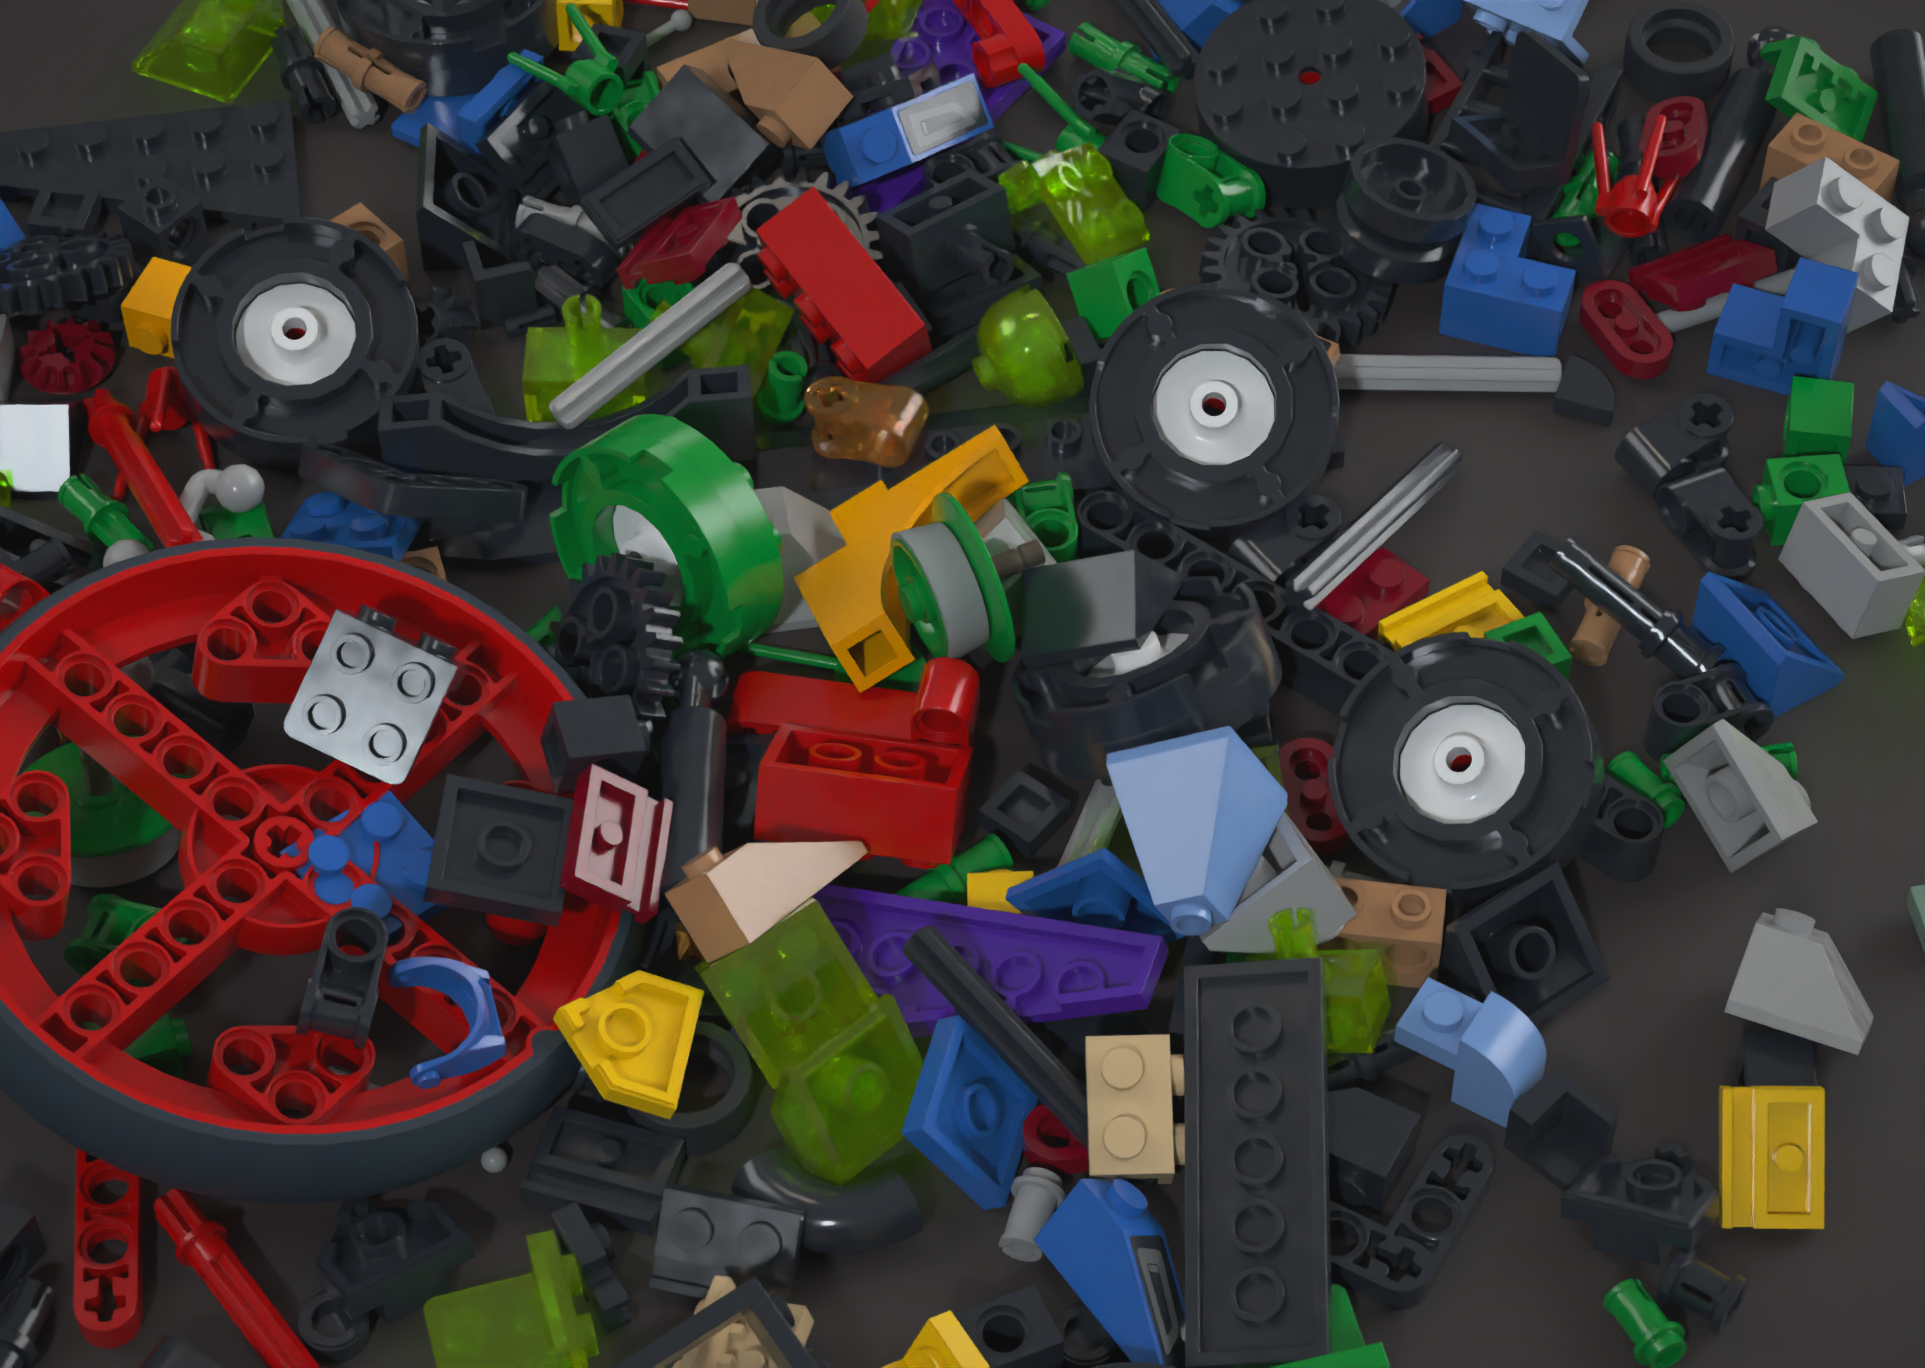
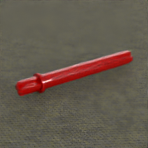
(115, 429)
(205, 1249)

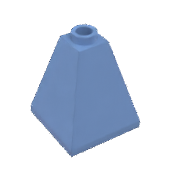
(1197, 821)

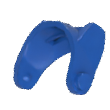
(473, 994)

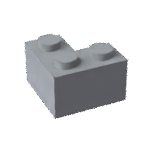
(1844, 225)

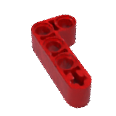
(940, 712)

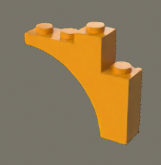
(856, 588)

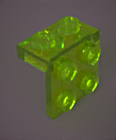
(1081, 198)
(517, 1319)

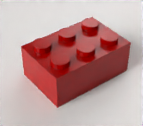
(840, 290)
(867, 788)

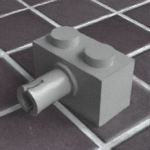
(1854, 564)

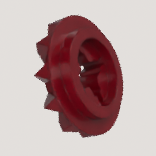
(56, 375)

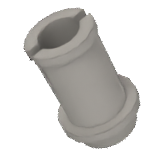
(1036, 1198)

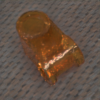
(869, 424)

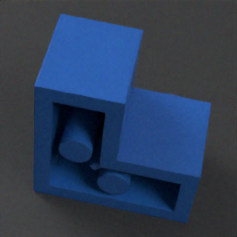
(1499, 294)
(1775, 337)

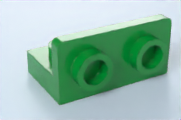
(1817, 87)

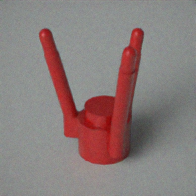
(1632, 204)
(166, 410)

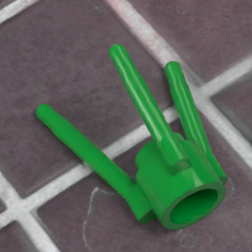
(586, 81)
(1073, 135)

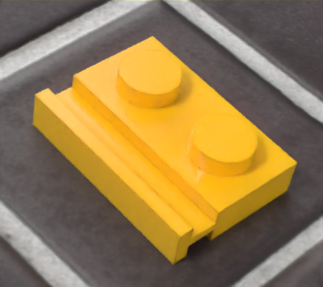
(1462, 607)
(1771, 1157)

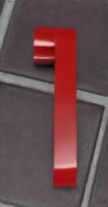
(1004, 41)
(96, 1224)

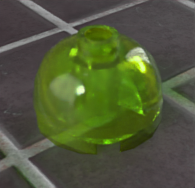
(1025, 351)

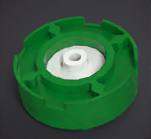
(682, 503)

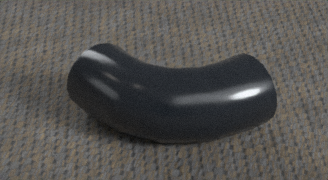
(836, 1216)

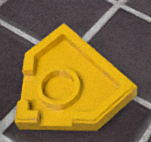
(635, 1039)

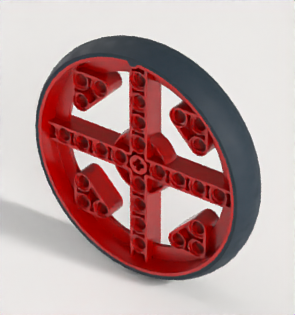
(231, 1133)

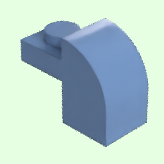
(1486, 1043)

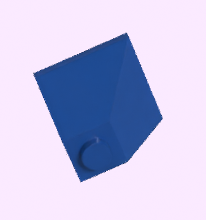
(1093, 892)

